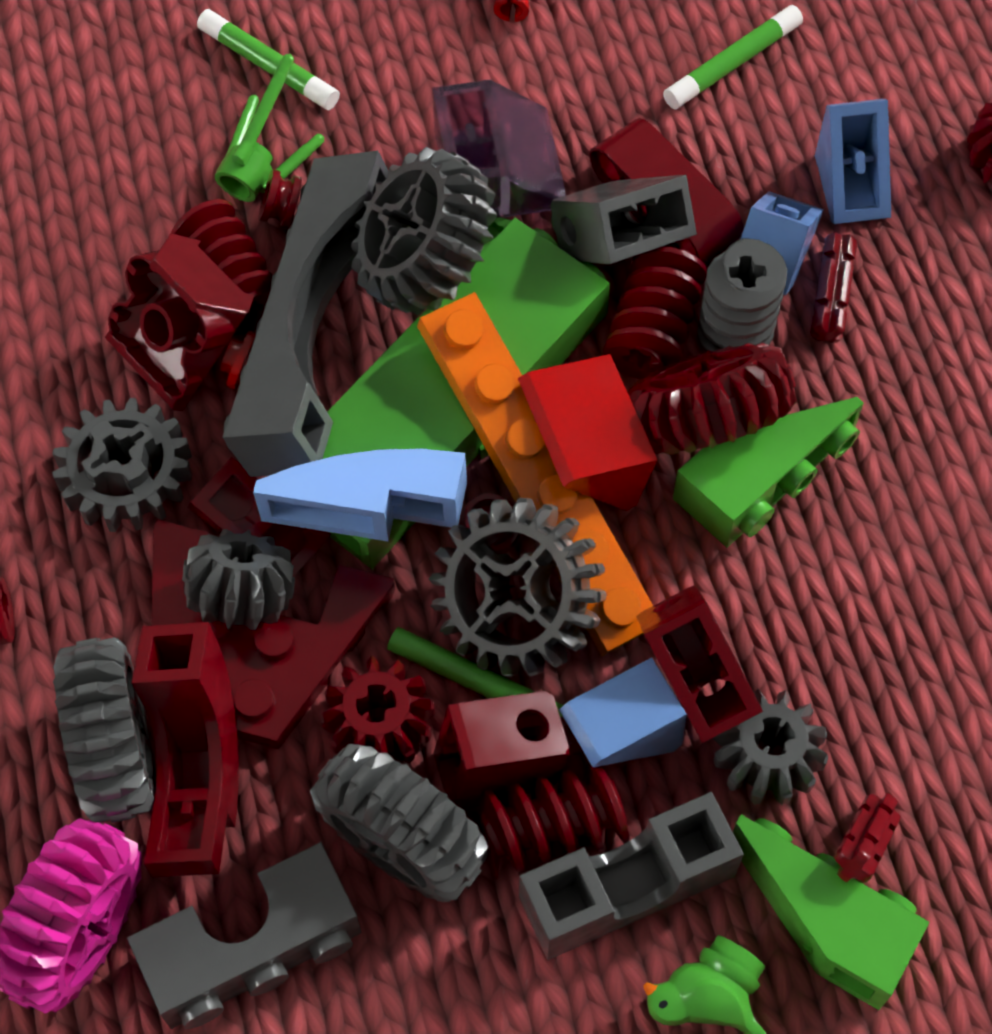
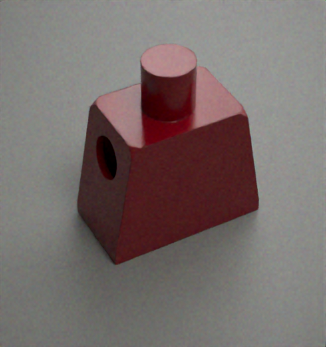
(693, 654)
(501, 744)

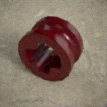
(280, 198)

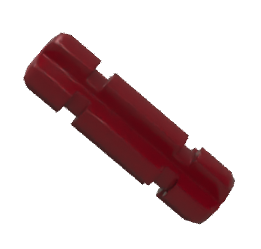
(833, 288)
(867, 838)

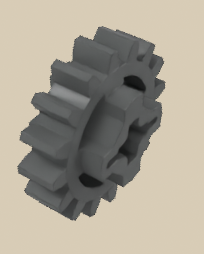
(125, 490)

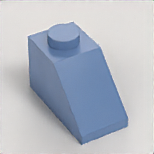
(785, 226)

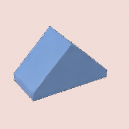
(855, 161)
(627, 717)

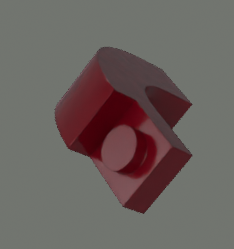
(196, 747)

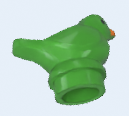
(710, 990)

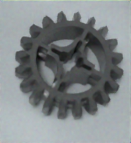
(423, 231)
(480, 622)
(104, 730)
(400, 822)

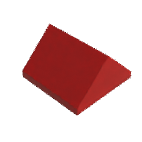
(591, 429)

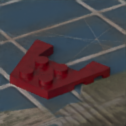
(280, 664)

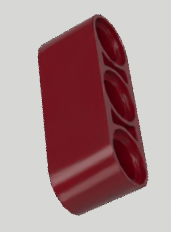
(644, 153)

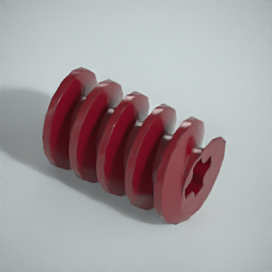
(231, 250)
(655, 311)
(551, 817)

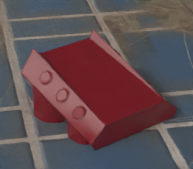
(176, 317)

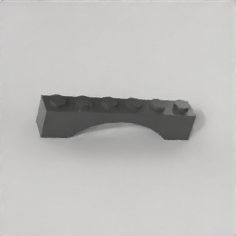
(277, 406)

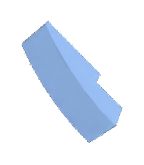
(366, 491)

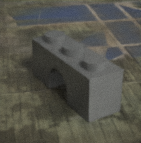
(597, 894)
(196, 973)

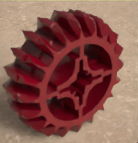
(714, 397)

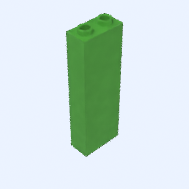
(543, 312)

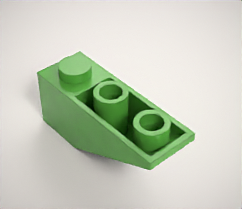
(740, 481)
(842, 928)

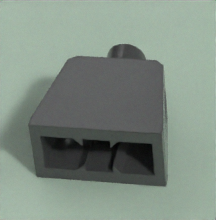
(597, 225)

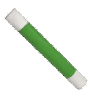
(733, 57)
(267, 58)

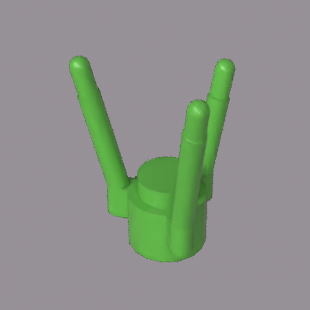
(248, 163)

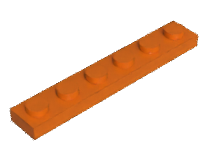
(494, 402)

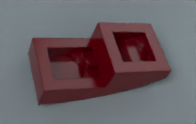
(231, 505)

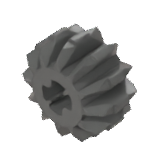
(238, 579)
(773, 772)

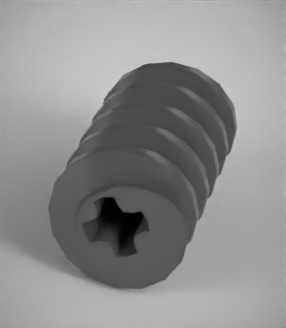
(742, 296)

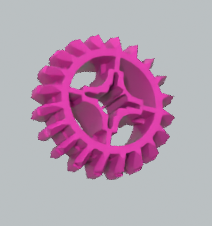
(67, 914)

